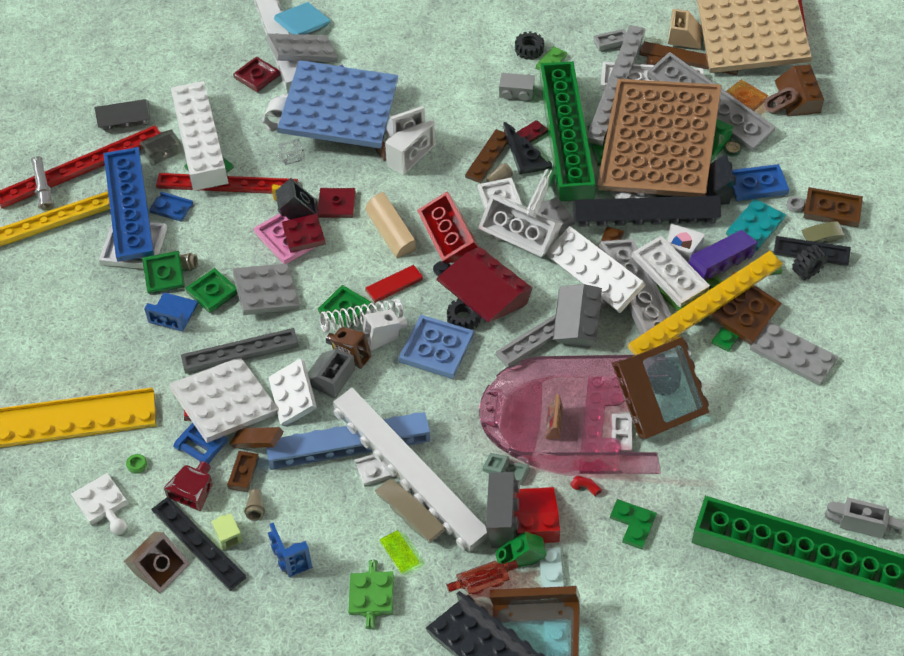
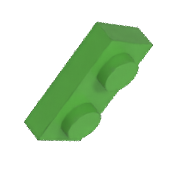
(553, 55)

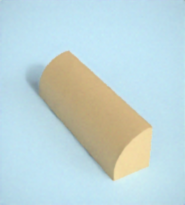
(390, 225)

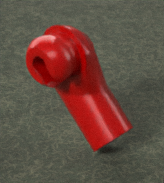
(585, 482)

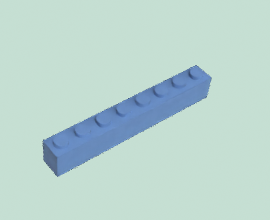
(340, 442)

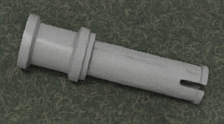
(43, 190)

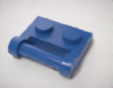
(194, 435)

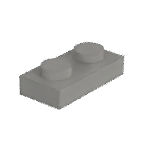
(609, 40)

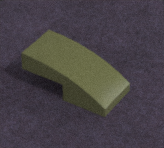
(823, 232)

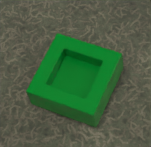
(724, 339)

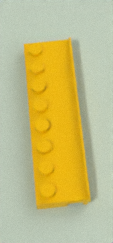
(77, 417)

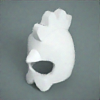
(274, 109)

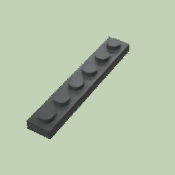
(243, 349)

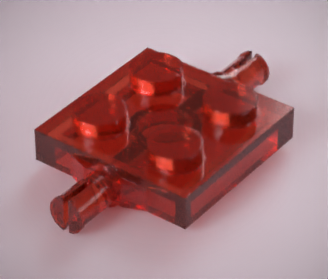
(482, 577)

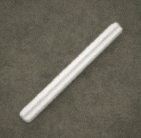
(540, 192)

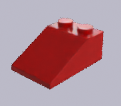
(538, 513)

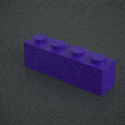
(723, 255)

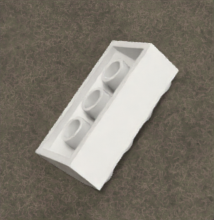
(511, 223)

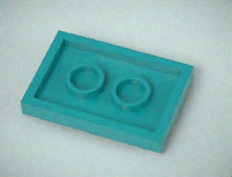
(757, 221)

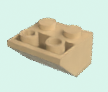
(684, 30)

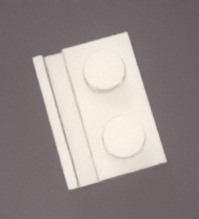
(372, 470)

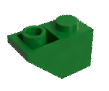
(525, 549)

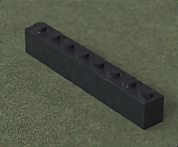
(646, 210)

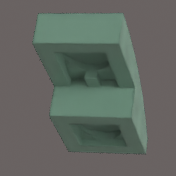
(502, 463)

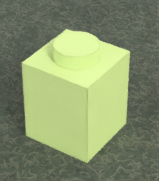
(227, 531)

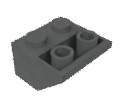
(331, 371)

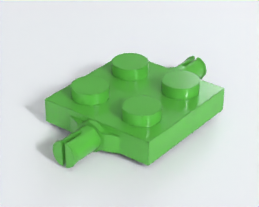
(371, 594)

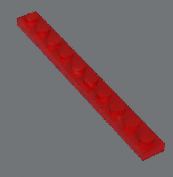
(73, 168)

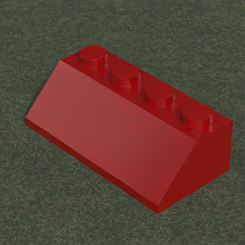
(447, 228)

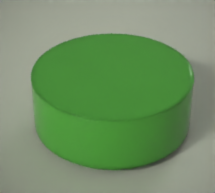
(136, 463)

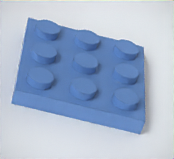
(436, 346)

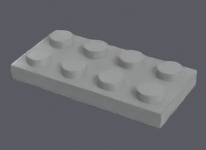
(301, 47)
(794, 353)

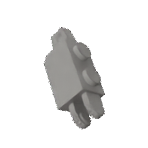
(863, 518)

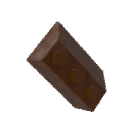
(804, 82)

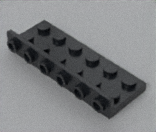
(473, 632)

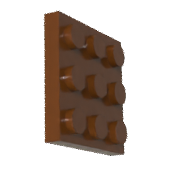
(747, 313)

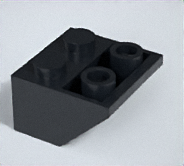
(721, 180)

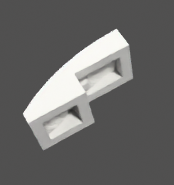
(622, 430)

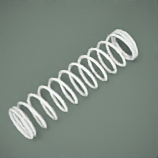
(327, 322)

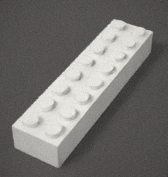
(199, 136)

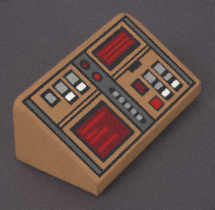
(554, 418)

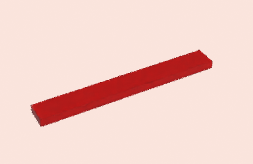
(235, 183)

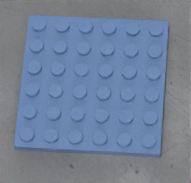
(338, 104)

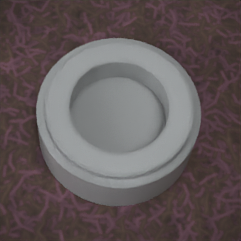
(795, 204)

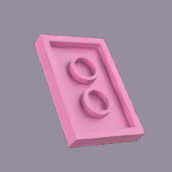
(273, 236)

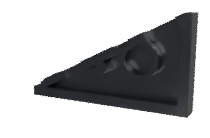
(524, 154)

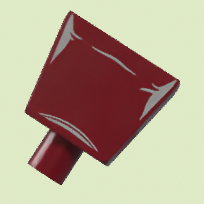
(190, 486)

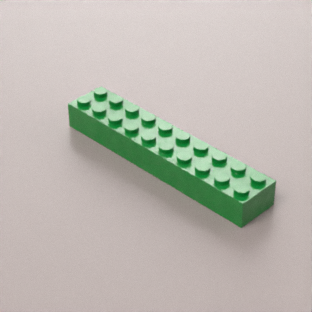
(567, 131)
(801, 550)

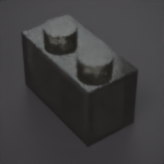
(161, 147)

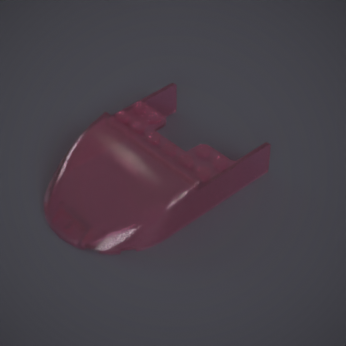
(517, 407)

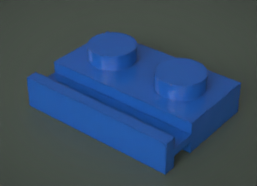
(171, 206)

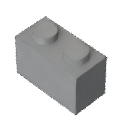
(516, 86)

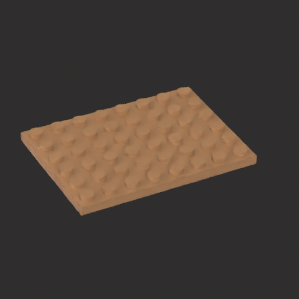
(660, 138)

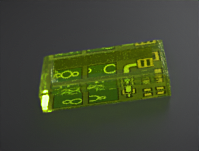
(399, 551)

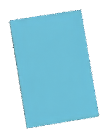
(302, 19)

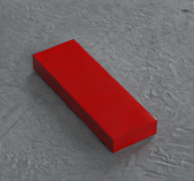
(394, 283)

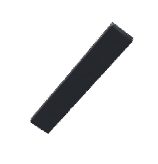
(198, 544)

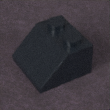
(295, 201)

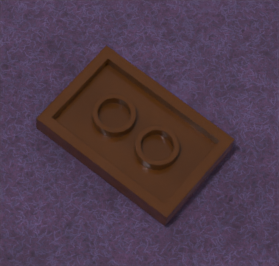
(833, 207)

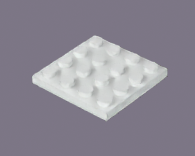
(223, 399)

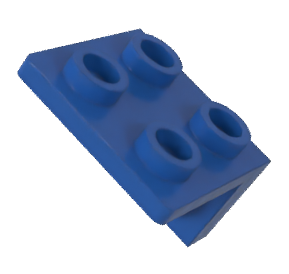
(171, 311)
(292, 559)

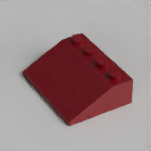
(485, 285)

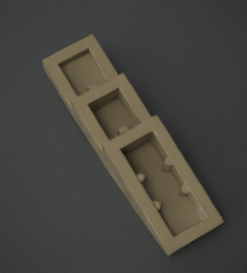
(410, 510)

